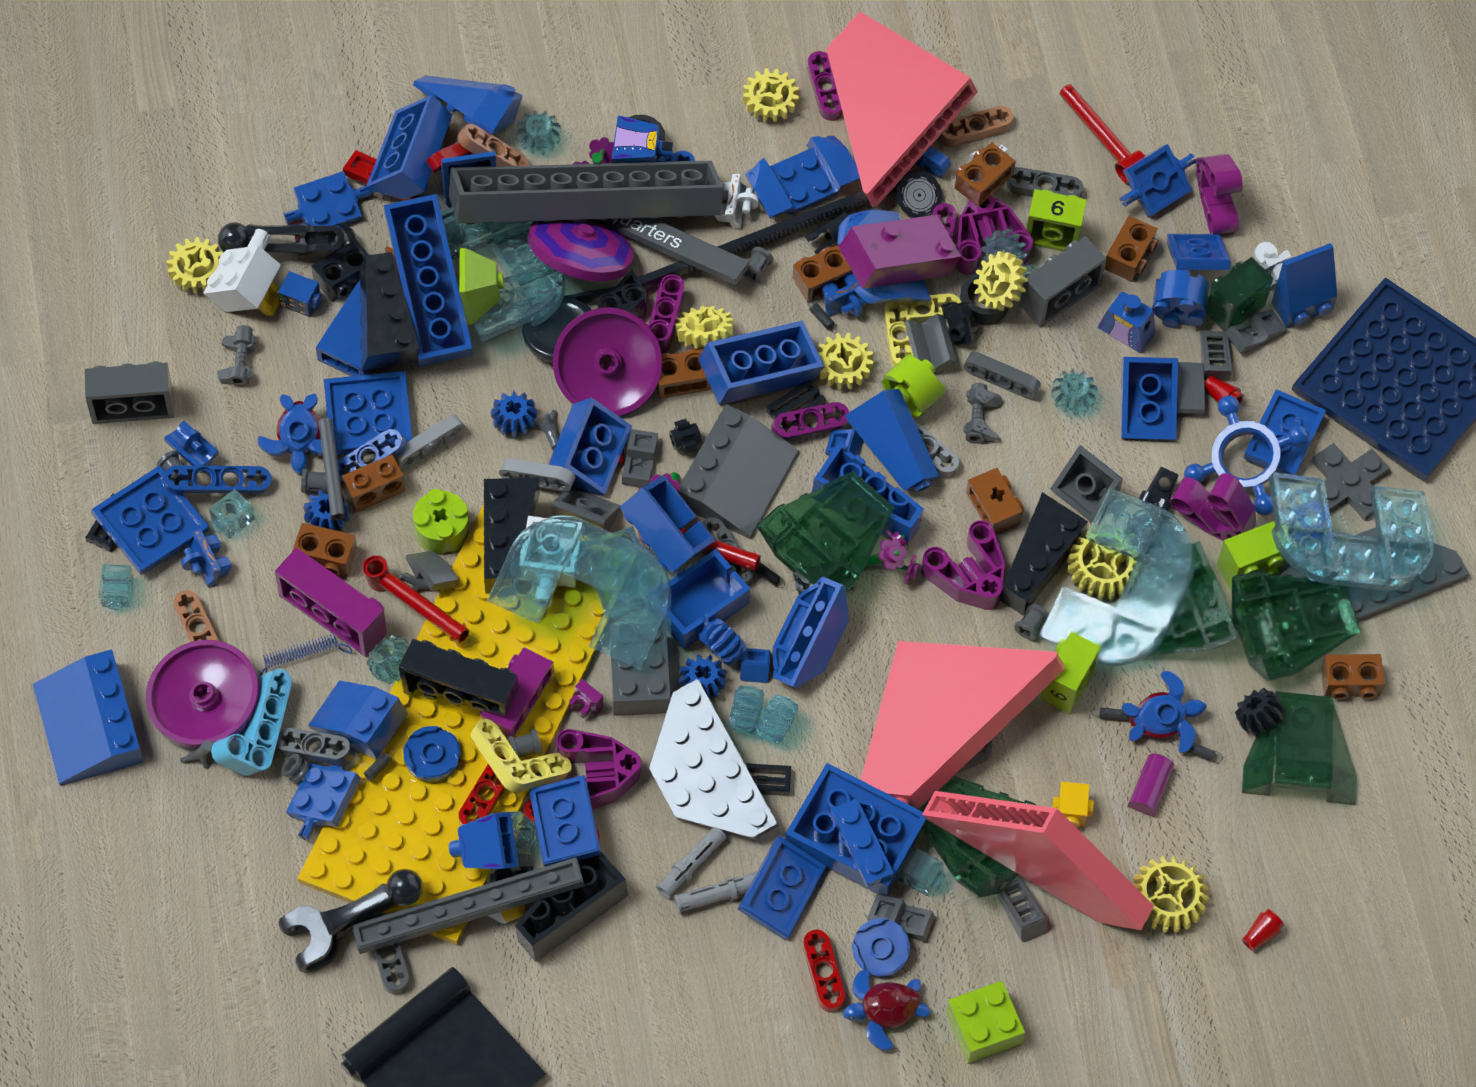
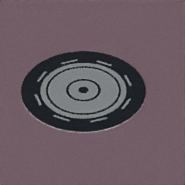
(918, 194)

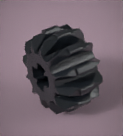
(1260, 712)

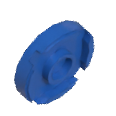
(431, 754)
(881, 947)

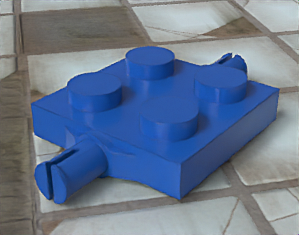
(1157, 180)
(328, 202)
(322, 797)

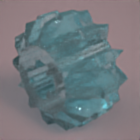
(538, 132)
(1003, 241)
(1074, 392)
(386, 659)
(746, 709)
(777, 719)

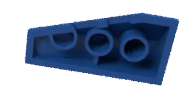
(484, 104)

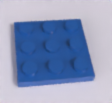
(367, 407)
(149, 521)

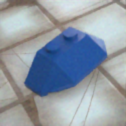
(810, 633)

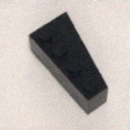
(384, 316)
(505, 516)
(457, 678)
(564, 914)

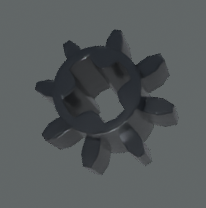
(685, 436)

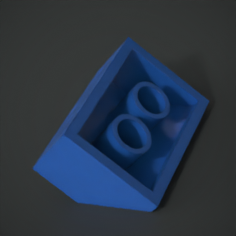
(590, 445)

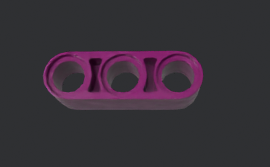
(667, 303)

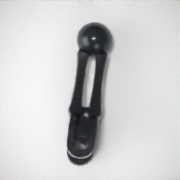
(312, 238)
(329, 927)

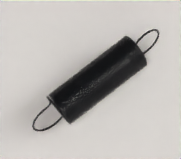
(768, 574)

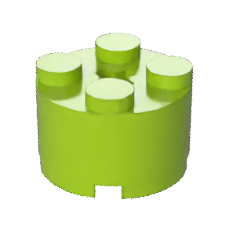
(916, 383)
(441, 521)

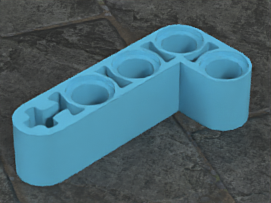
(274, 696)

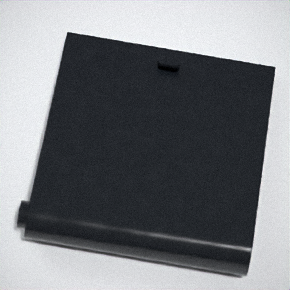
(441, 1042)

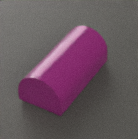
(1151, 784)

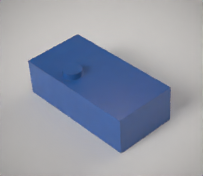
(760, 362)

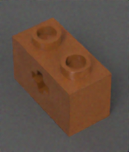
(994, 500)

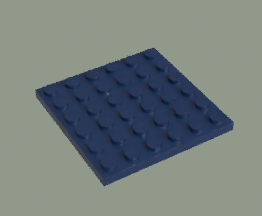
(1397, 378)

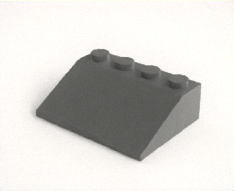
(737, 471)

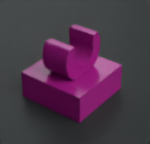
(589, 697)

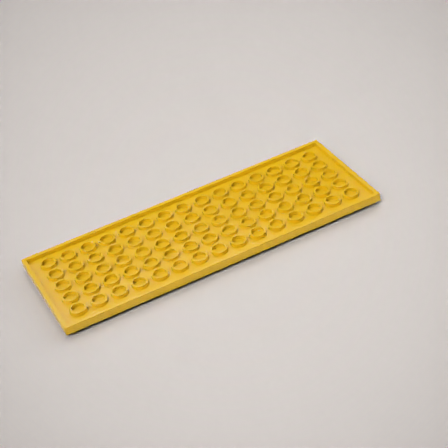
(411, 821)

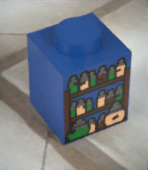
(299, 294)

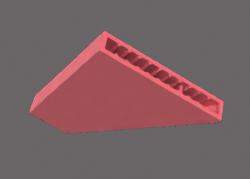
(892, 100)
(945, 708)
(1044, 850)

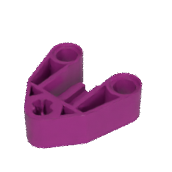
(1217, 179)
(985, 217)
(1221, 512)
(953, 581)
(604, 764)

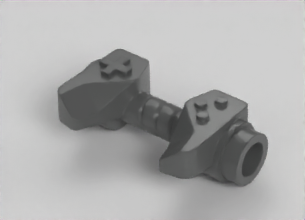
(243, 343)
(980, 398)

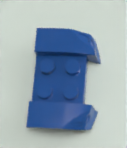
(803, 177)
(909, 291)

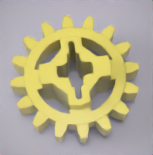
(770, 95)
(194, 262)
(1000, 281)
(704, 326)
(852, 354)

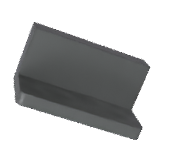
(931, 342)

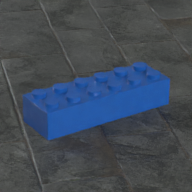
(428, 279)

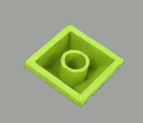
(478, 284)

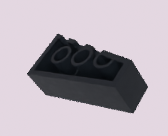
(1041, 552)

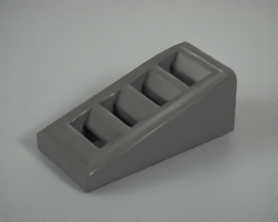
(1220, 372)
(1029, 925)

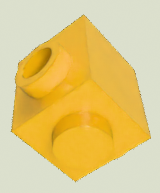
(1074, 802)

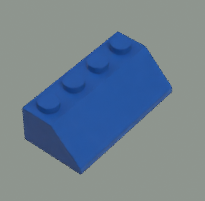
(410, 140)

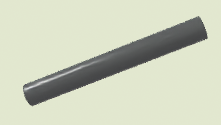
(331, 469)

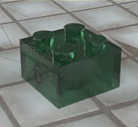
(1238, 294)

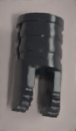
(829, 231)

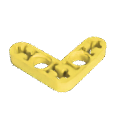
(908, 311)
(490, 739)

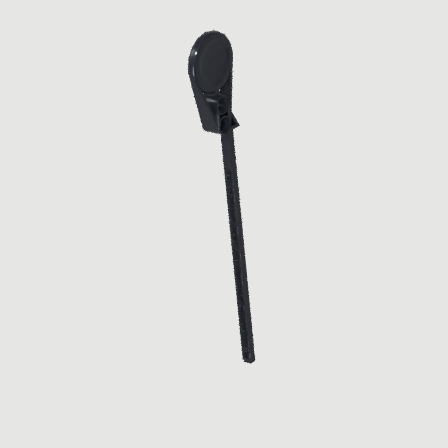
(631, 292)

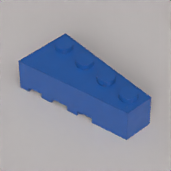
(906, 513)

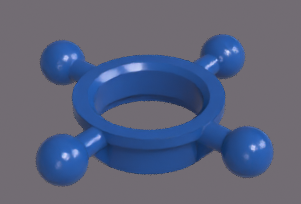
(1228, 407)

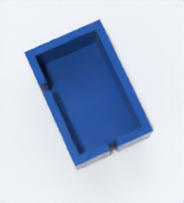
(658, 516)
(702, 595)

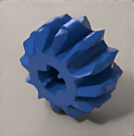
(514, 413)
(315, 513)
(722, 641)
(704, 668)

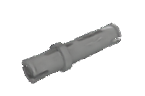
(682, 870)
(711, 894)

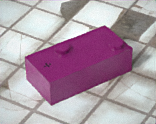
(899, 251)
(331, 602)

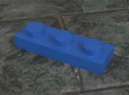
(861, 843)

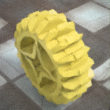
(1101, 573)
(1186, 882)

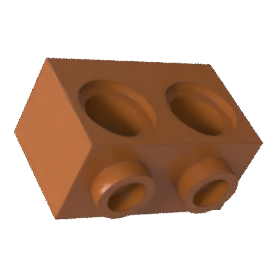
(988, 177)
(1127, 247)
(820, 268)
(684, 379)
(373, 483)
(327, 543)
(1351, 668)

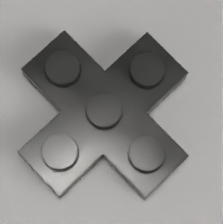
(1349, 479)

